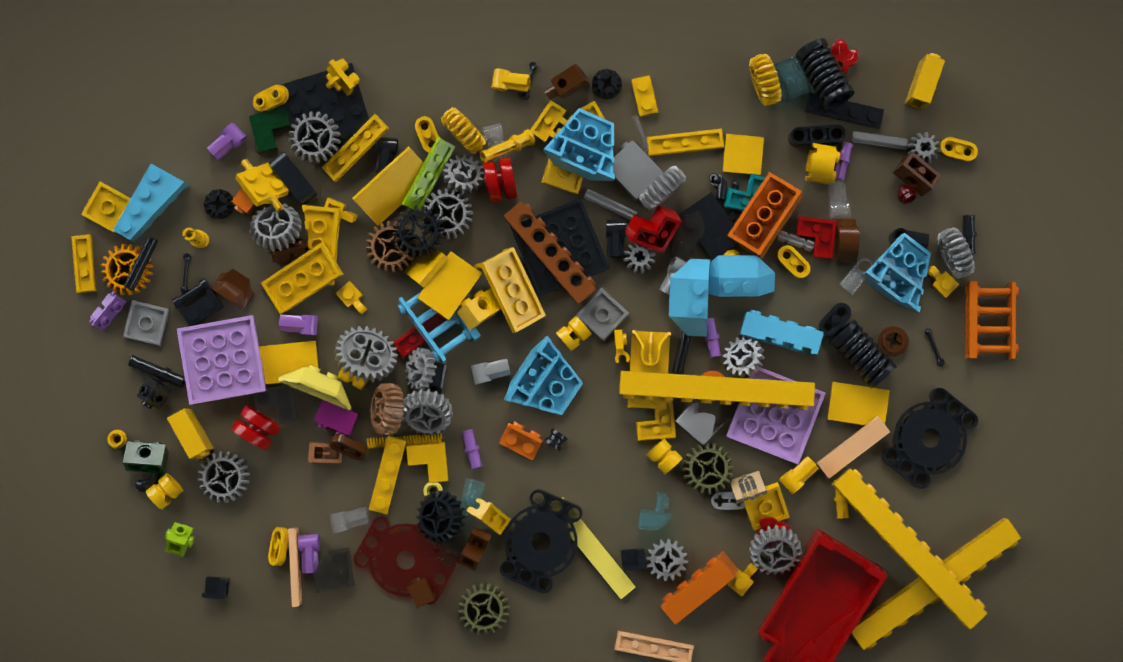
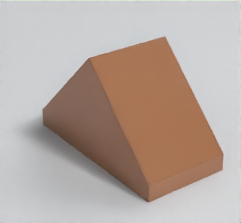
(323, 453)

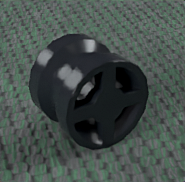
(555, 439)

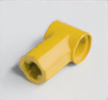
(505, 80)
(795, 478)

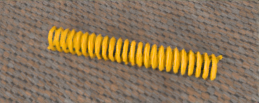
(411, 441)

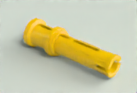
(514, 143)
(195, 237)

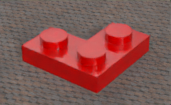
(822, 231)

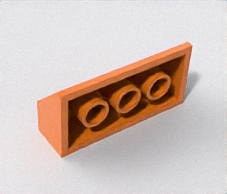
(765, 215)

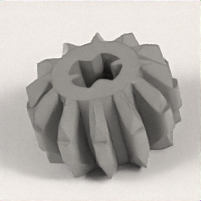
(928, 142)
(645, 254)

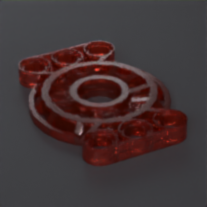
(386, 554)

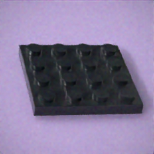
(312, 95)
(576, 233)

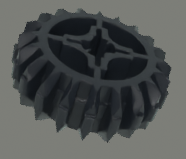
(410, 235)
(438, 528)

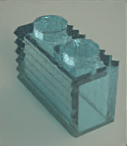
(791, 79)

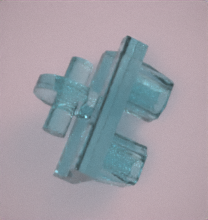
(472, 491)

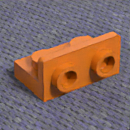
(521, 441)

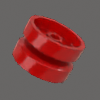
(499, 180)
(254, 430)

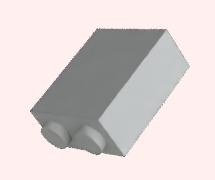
(634, 169)

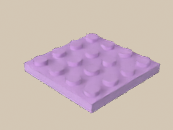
(221, 359)
(775, 429)

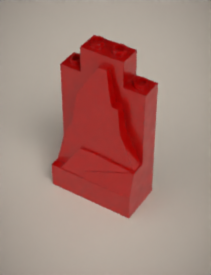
(820, 602)

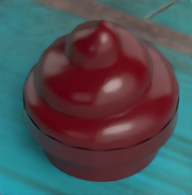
(906, 194)

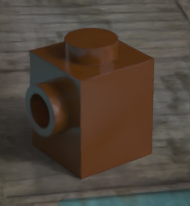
(421, 591)

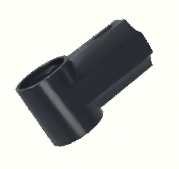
(386, 151)
(615, 232)
(921, 238)
(438, 379)

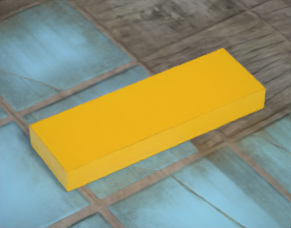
(84, 263)

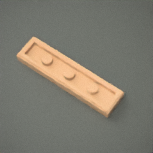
(853, 447)
(295, 567)
(653, 647)

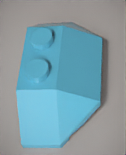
(740, 276)
(690, 297)

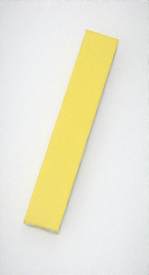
(599, 556)

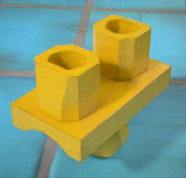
(339, 79)

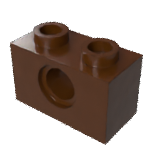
(917, 173)

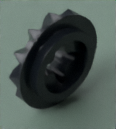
(608, 92)
(224, 210)

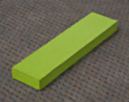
(428, 174)

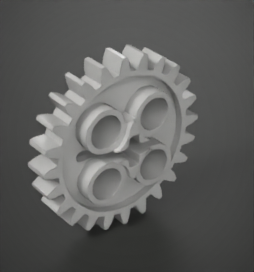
(380, 354)

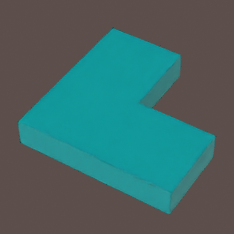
(738, 199)

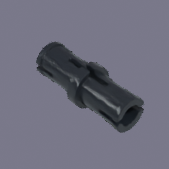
(969, 231)

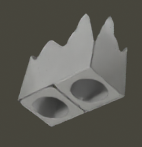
(697, 424)

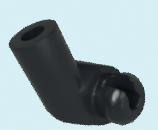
(720, 184)
(144, 485)

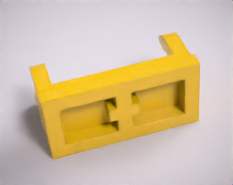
(490, 516)

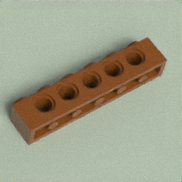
(514, 218)

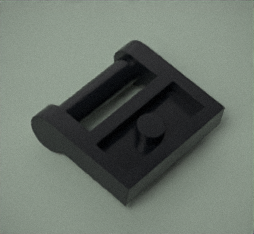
(201, 308)

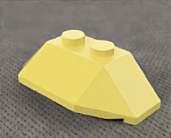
(317, 384)

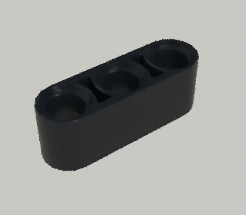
(824, 130)
(293, 178)

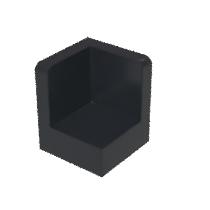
(633, 559)
(216, 587)

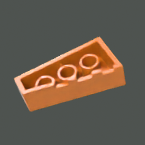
(699, 588)

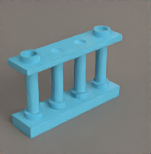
(474, 335)

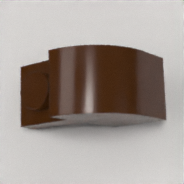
(847, 240)
(474, 548)

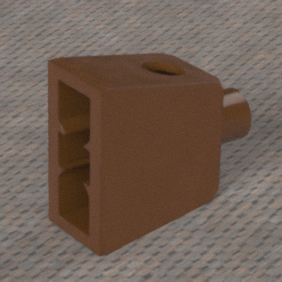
(575, 81)

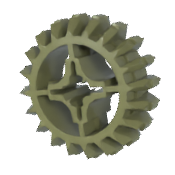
(722, 477)
(475, 604)

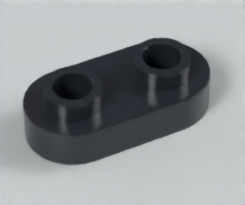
(834, 319)

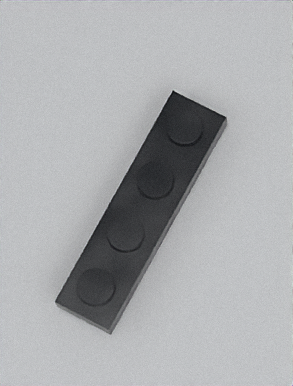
(847, 112)

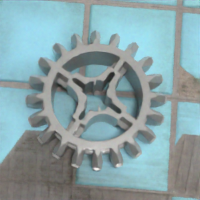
(307, 122)
(662, 188)
(454, 208)
(280, 231)
(956, 253)
(427, 412)
(219, 469)
(773, 540)

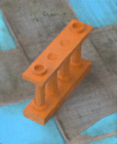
(972, 329)

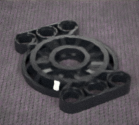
(924, 457)
(546, 521)

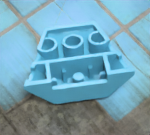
(584, 147)
(901, 272)
(544, 380)

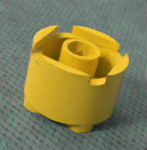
(821, 164)

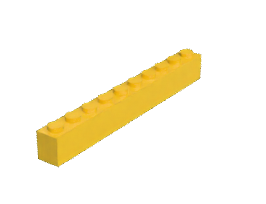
(716, 388)
(909, 548)
(917, 595)

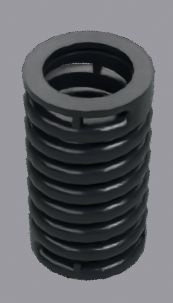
(824, 73)
(868, 350)

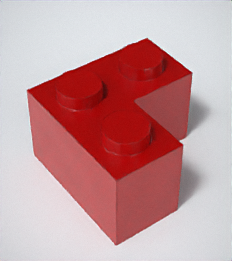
(654, 232)

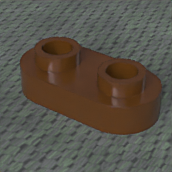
(348, 446)

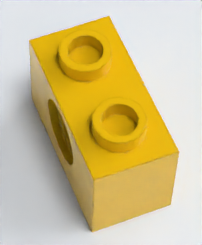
(478, 309)

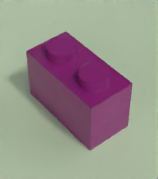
(337, 418)

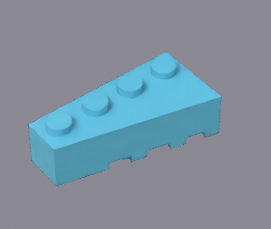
(148, 202)
(781, 333)

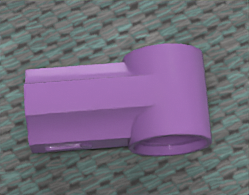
(230, 138)
(301, 324)
(309, 547)

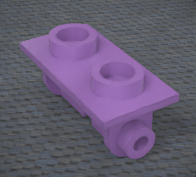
(102, 317)

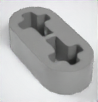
(726, 505)

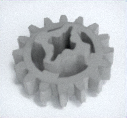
(463, 174)
(743, 356)
(420, 368)
(675, 560)

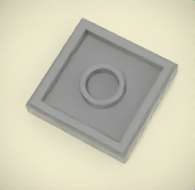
(602, 314)
(146, 323)

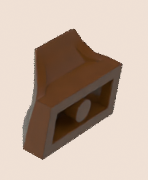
(234, 288)

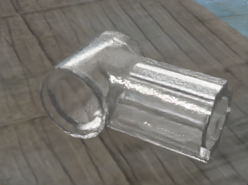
(493, 136)
(838, 206)
(855, 276)
(344, 520)

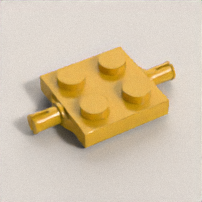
(262, 184)

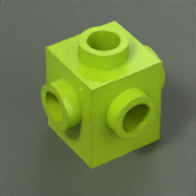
(179, 539)

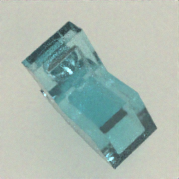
(655, 518)

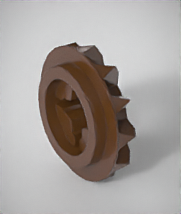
(901, 337)

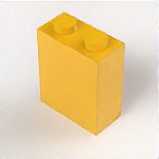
(925, 81)
(191, 434)

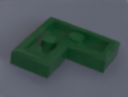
(263, 127)

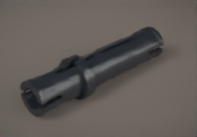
(177, 379)

